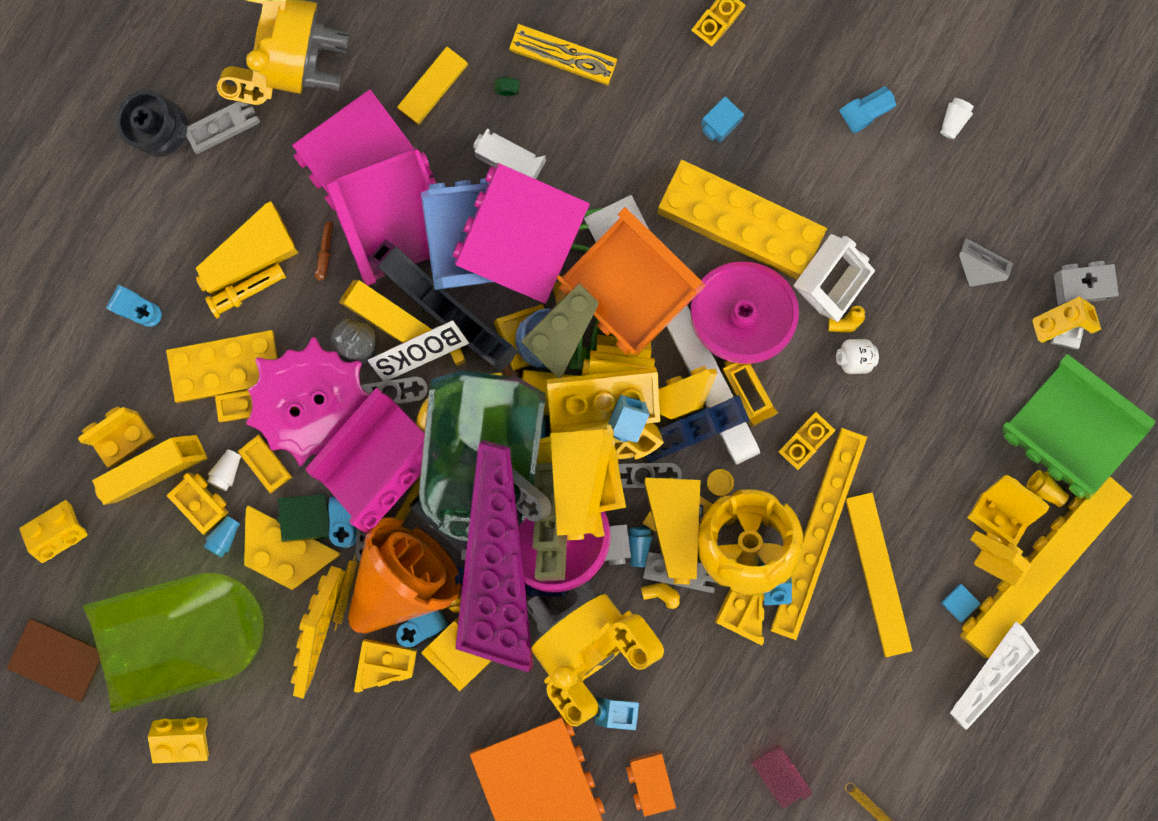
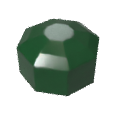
(506, 86)

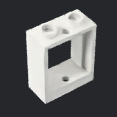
(846, 288)

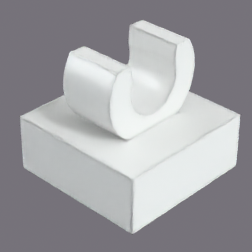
(1069, 339)

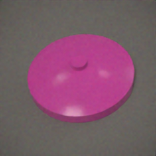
(744, 312)
(582, 558)

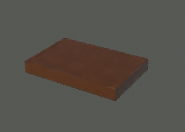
(55, 660)

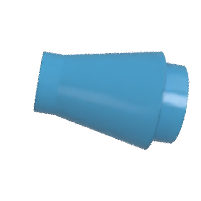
(222, 537)
(639, 543)

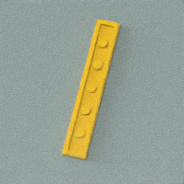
(878, 575)

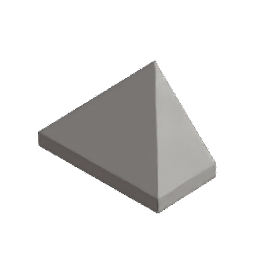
(983, 265)

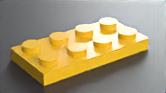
(218, 365)
(591, 399)

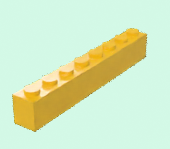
(1049, 562)

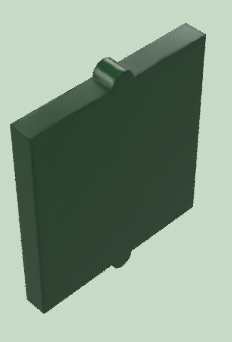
(303, 518)

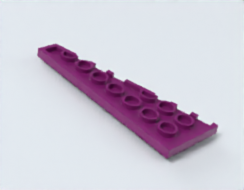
(493, 594)

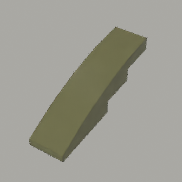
(549, 545)

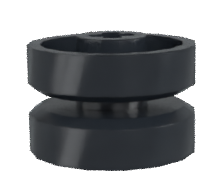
(152, 123)

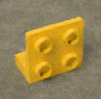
(117, 435)

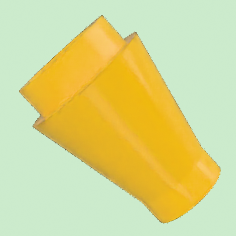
(1047, 488)

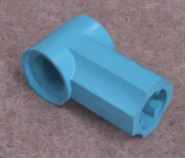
(862, 112)

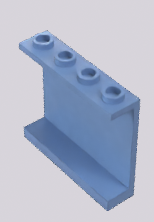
(445, 217)

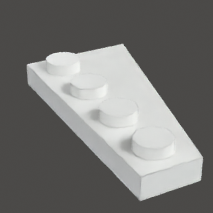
(1001, 668)

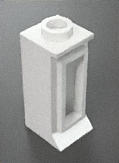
(497, 149)

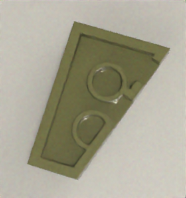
(561, 329)

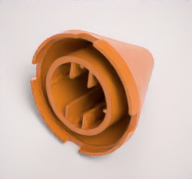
(400, 577)

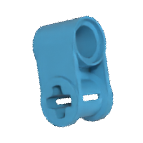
(131, 306)
(339, 520)
(425, 627)

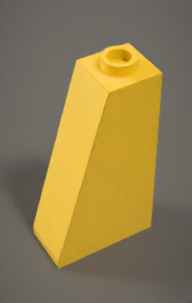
(248, 251)
(382, 312)
(149, 468)
(579, 478)
(676, 522)

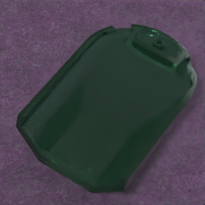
(460, 415)

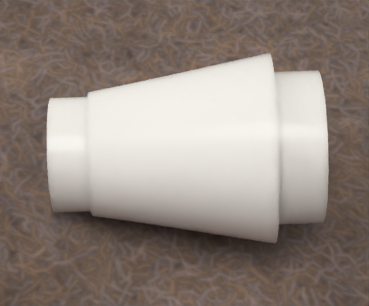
(956, 117)
(224, 471)

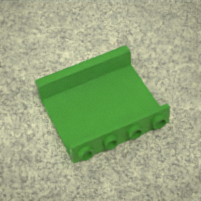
(1078, 428)

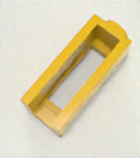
(607, 362)
(760, 415)

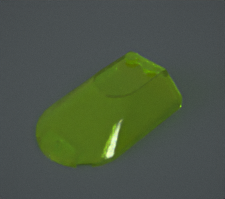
(174, 637)

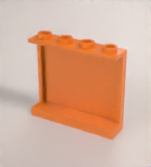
(635, 281)
(538, 777)

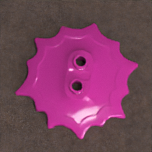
(295, 382)

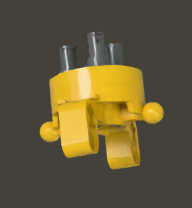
(284, 53)
(583, 642)

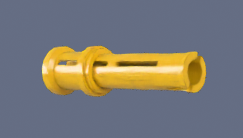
(275, 274)

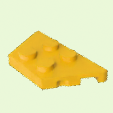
(282, 561)

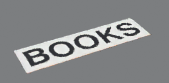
(418, 351)

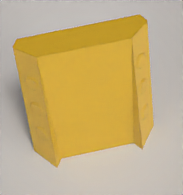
(452, 663)

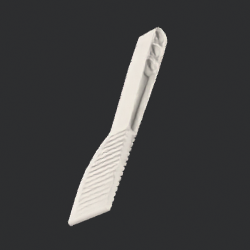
(737, 440)

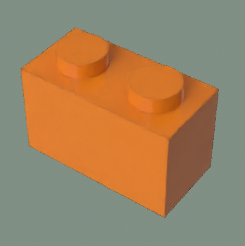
(652, 784)

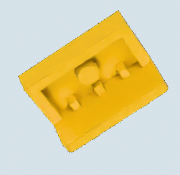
(198, 503)
(52, 532)
(1000, 560)
(178, 740)

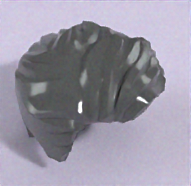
(354, 341)

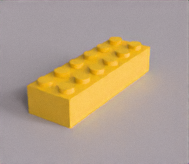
(741, 220)

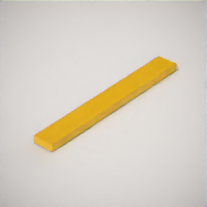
(820, 530)

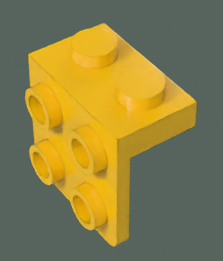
(1007, 510)

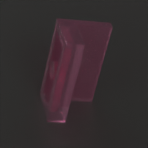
(781, 777)

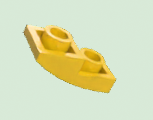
(717, 20)
(807, 440)

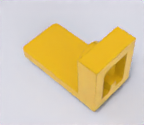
(1066, 317)

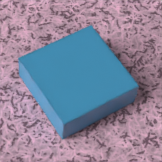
(960, 603)

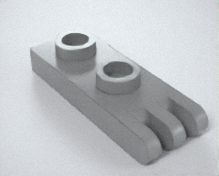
(220, 126)
(656, 571)

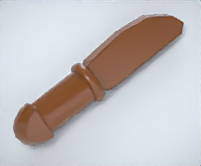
(323, 256)

